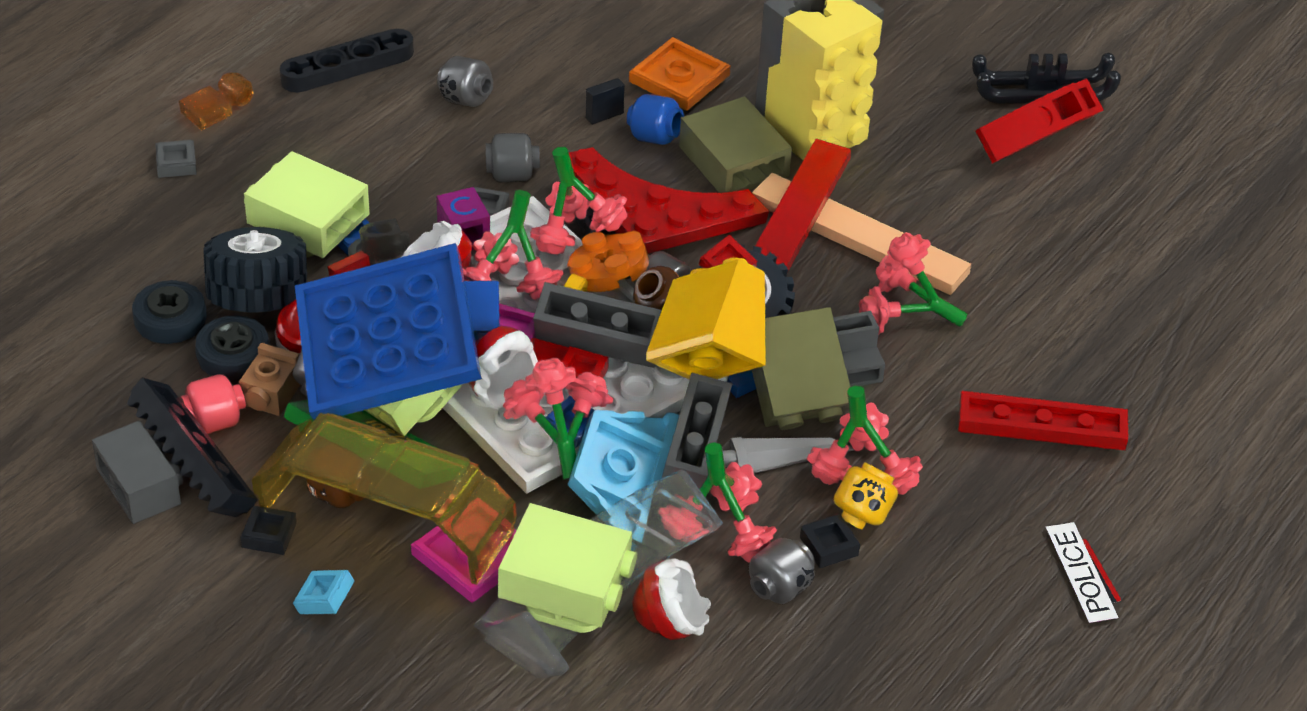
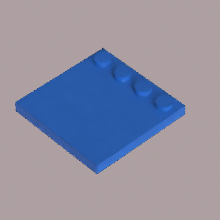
(386, 332)

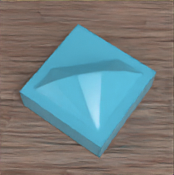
(323, 592)

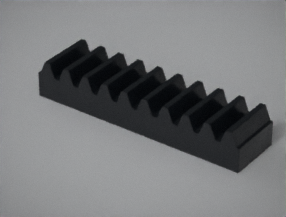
(191, 448)

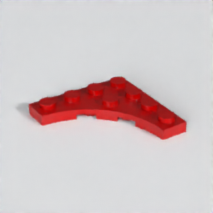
(666, 214)

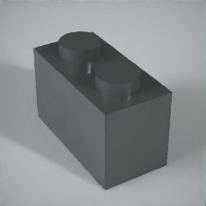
(137, 471)

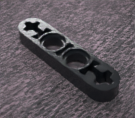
(307, 72)

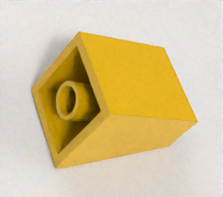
(712, 322)

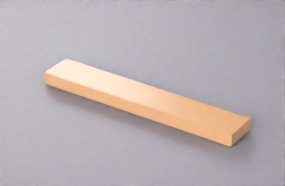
(867, 235)

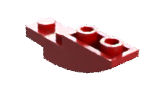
(1039, 120)

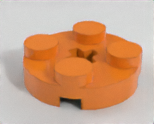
(609, 259)

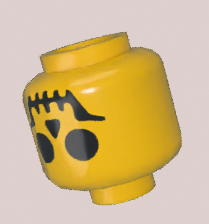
(865, 495)

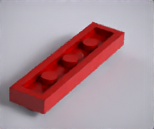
(1043, 420)

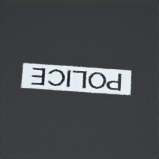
(1081, 572)

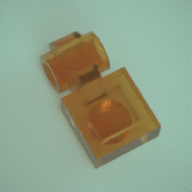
(211, 106)

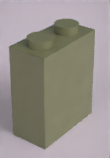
(734, 146)
(802, 370)

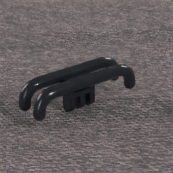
(1042, 78)

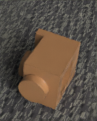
(269, 379)

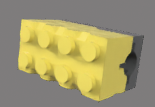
(817, 71)

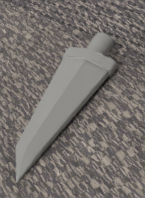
(772, 453)

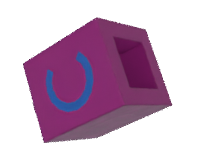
(466, 210)

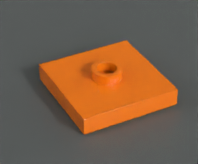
(679, 73)

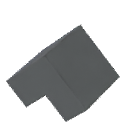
(859, 348)

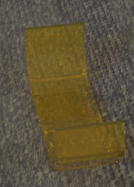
(397, 474)

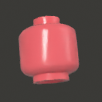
(214, 402)

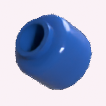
(655, 119)

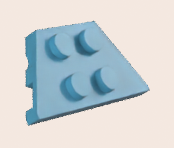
(620, 456)

